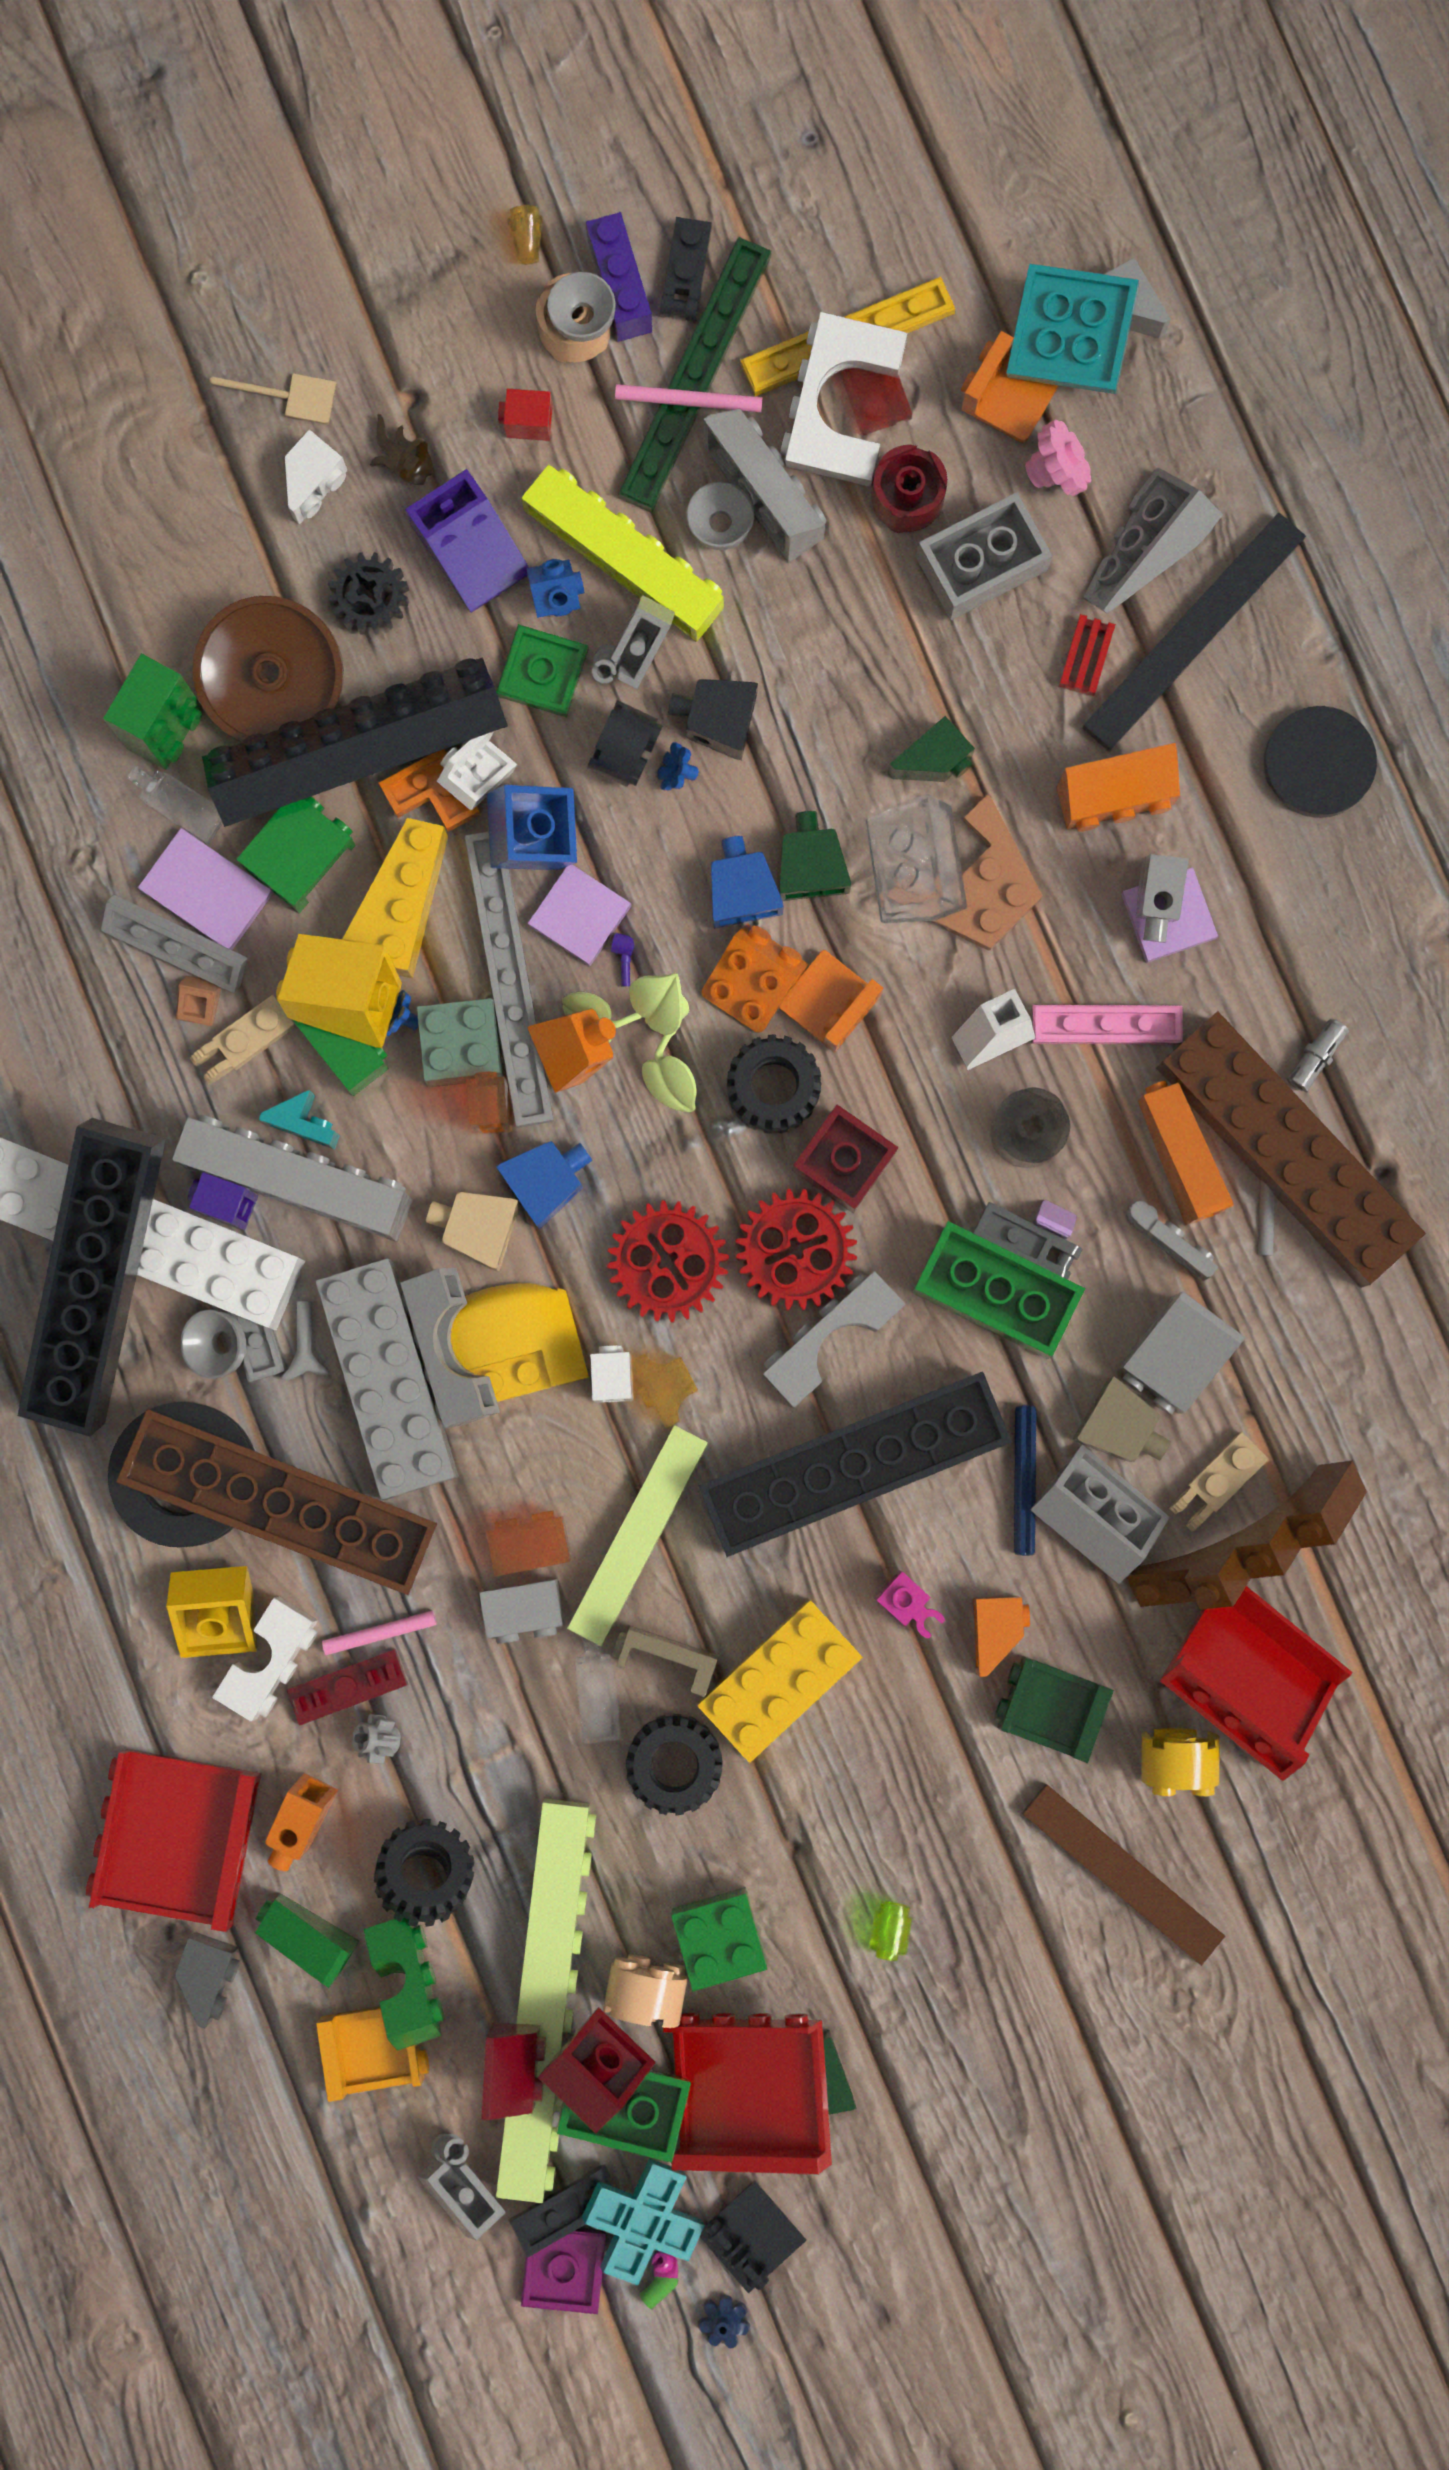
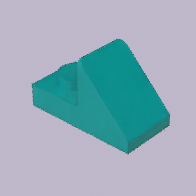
(292, 1117)

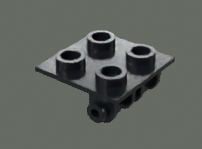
(752, 2237)

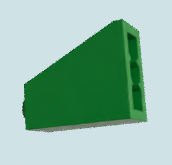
(305, 1938)

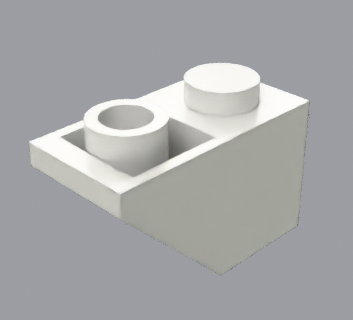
(310, 474)
(993, 1030)

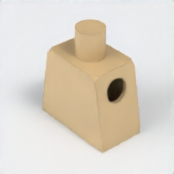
(477, 1226)

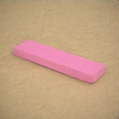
(1107, 1024)

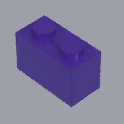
(222, 1200)

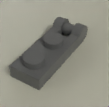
(1026, 1239)

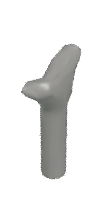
(304, 1359)

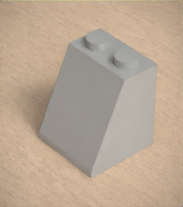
(1179, 1354)

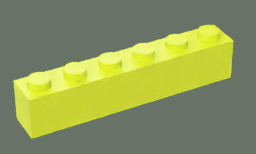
(622, 551)

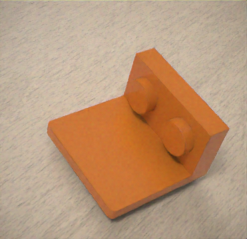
(830, 1000)

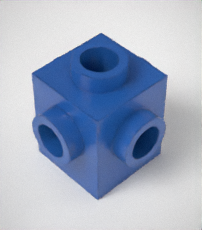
(555, 588)

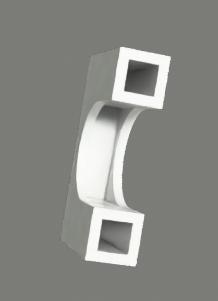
(837, 346)

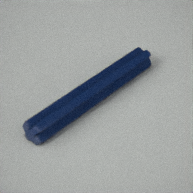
(1025, 1480)

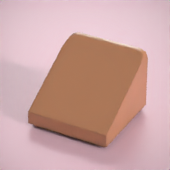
(197, 1000)

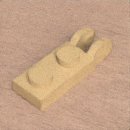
(245, 1038)
(1221, 1478)

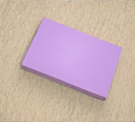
(205, 890)

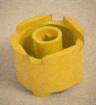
(1180, 1761)

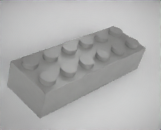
(293, 1179)
(386, 1379)

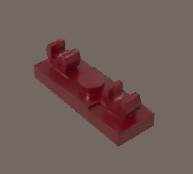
(347, 1687)

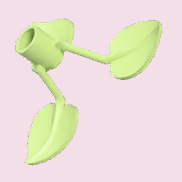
(663, 1007)

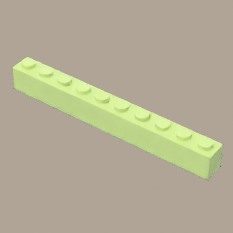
(546, 1986)

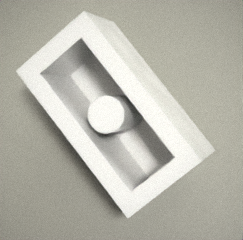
(612, 1375)

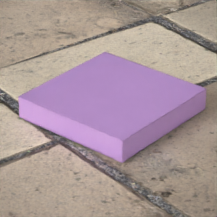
(579, 914)
(1189, 931)

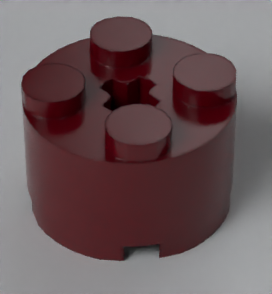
(917, 470)

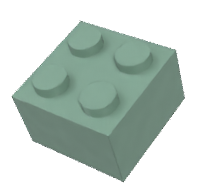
(458, 1041)

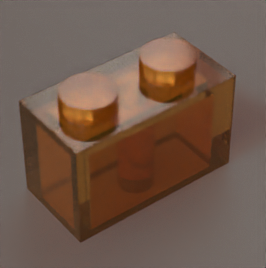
(489, 1104)
(529, 1544)

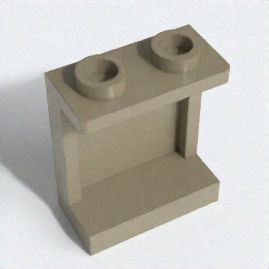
(670, 1650)

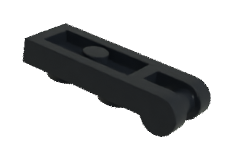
(686, 268)
(557, 2215)

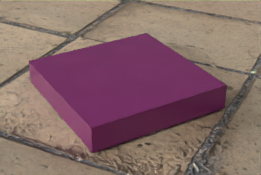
(566, 2274)

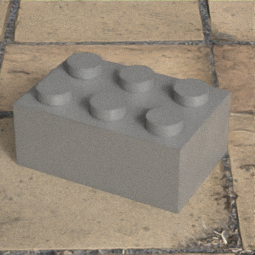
(983, 556)

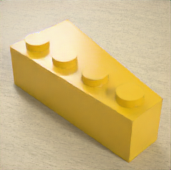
(402, 895)

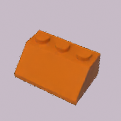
(1119, 787)

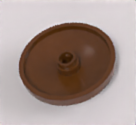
(266, 666)

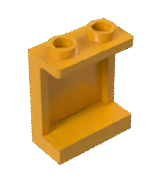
(360, 2056)

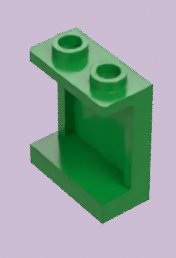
(296, 850)

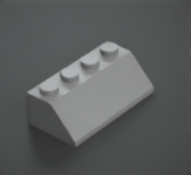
(758, 471)

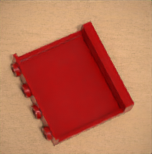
(1256, 1680)
(173, 1838)
(752, 2094)

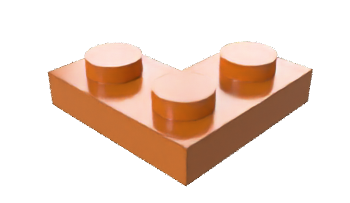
(419, 785)

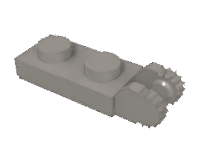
(1169, 1239)

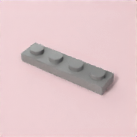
(173, 944)

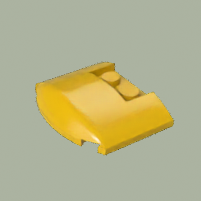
(519, 1339)

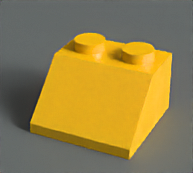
(212, 1611)

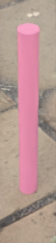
(688, 398)

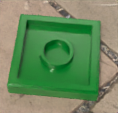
(542, 670)

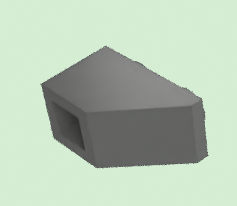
(203, 1975)

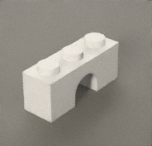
(287, 1632)

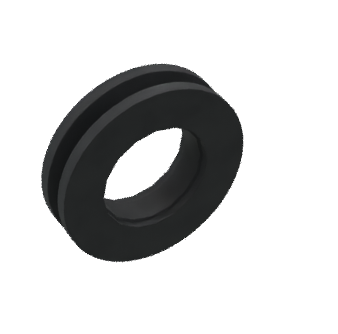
(141, 1510)

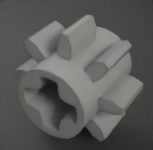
(376, 1739)

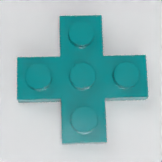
(643, 2221)

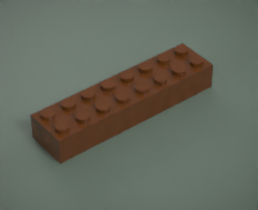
(1291, 1151)
(276, 1502)

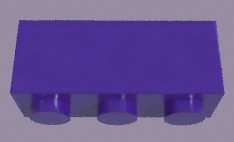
(618, 267)

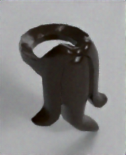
(408, 459)

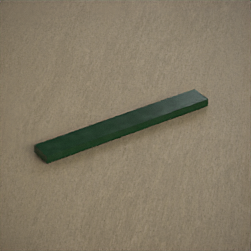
(695, 373)

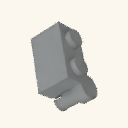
(635, 646)
(459, 2188)

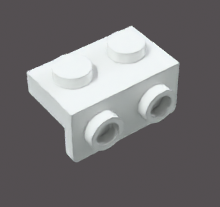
(475, 770)

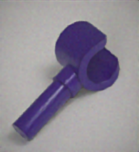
(624, 946)

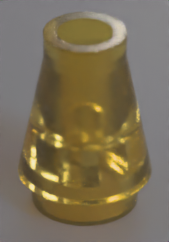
(526, 229)

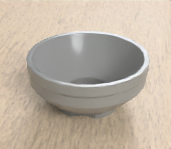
(576, 291)
(720, 499)
(201, 1348)

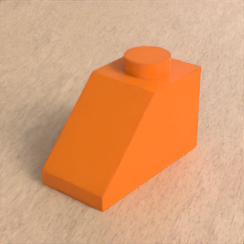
(997, 1629)

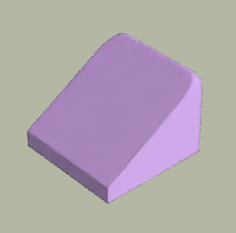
(1055, 1219)

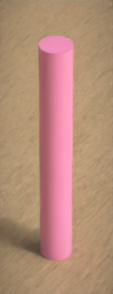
(379, 1632)

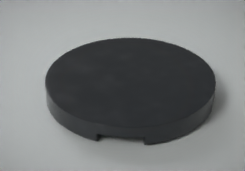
(1320, 761)

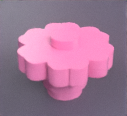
(1059, 460)

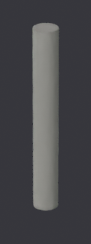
(1266, 1220)

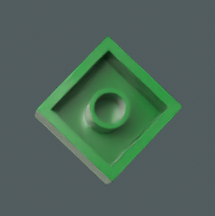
(719, 1939)

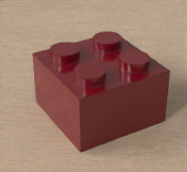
(844, 1158)

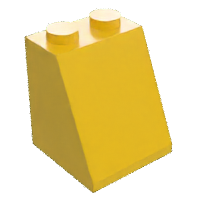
(340, 987)

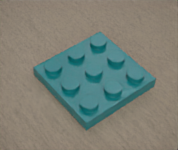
(1072, 328)

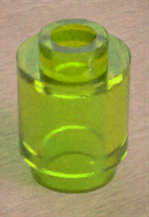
(891, 1930)

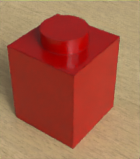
(526, 414)

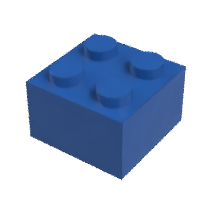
(531, 827)

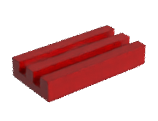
(1095, 626)

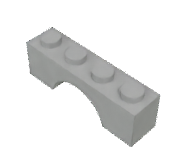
(433, 1306)
(868, 1306)

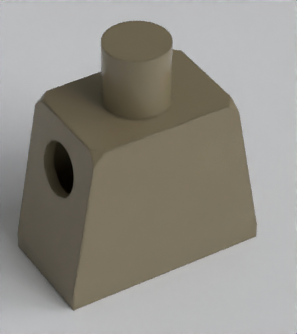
(1121, 1424)

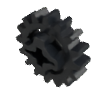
(378, 583)

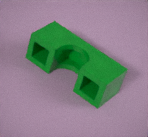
(413, 2012)

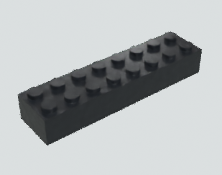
(353, 741)
(91, 1276)
(854, 1464)

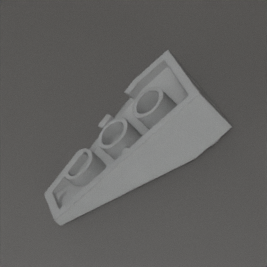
(1164, 526)

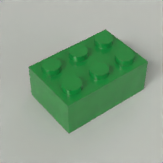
(154, 712)
(646, 2122)

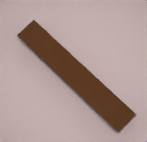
(1123, 1874)

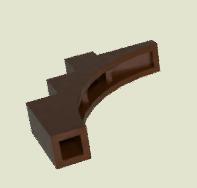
(1264, 1549)

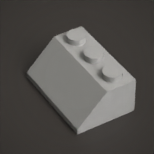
(1100, 1514)

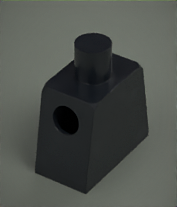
(718, 714)

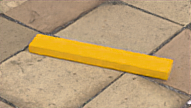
(900, 312)

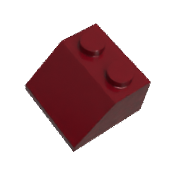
(511, 2070)
(597, 2070)

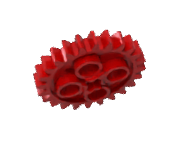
(782, 1218)
(697, 1242)

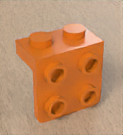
(1001, 401)
(753, 977)

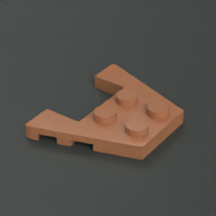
(995, 885)

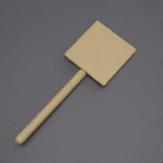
(307, 399)

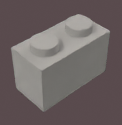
(522, 1609)

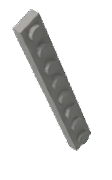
(509, 984)

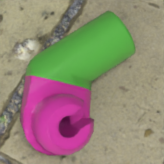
(665, 2279)

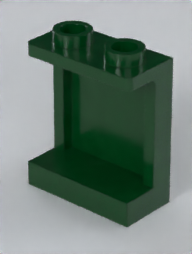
(1053, 1708)

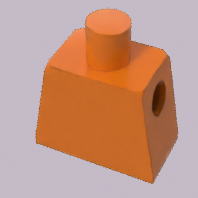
(573, 1047)
(298, 1821)

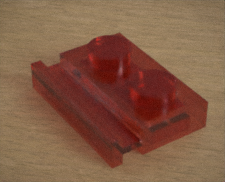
(875, 399)

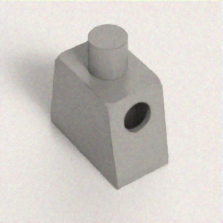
(1165, 878)

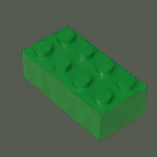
(998, 1290)

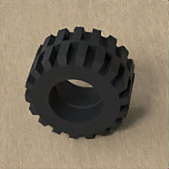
(778, 1052)
(664, 1797)
(432, 1842)

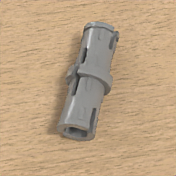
(1318, 1055)

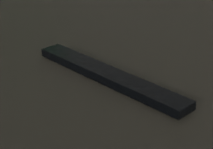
(1194, 632)

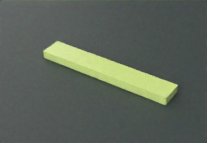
(638, 1536)

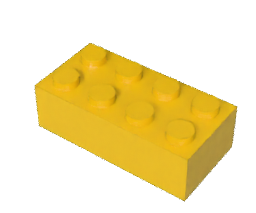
(779, 1680)

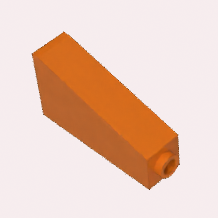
(1184, 1153)

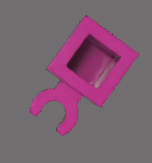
(907, 1601)

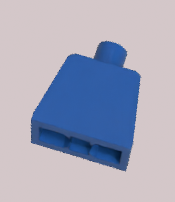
(742, 886)
(545, 1179)

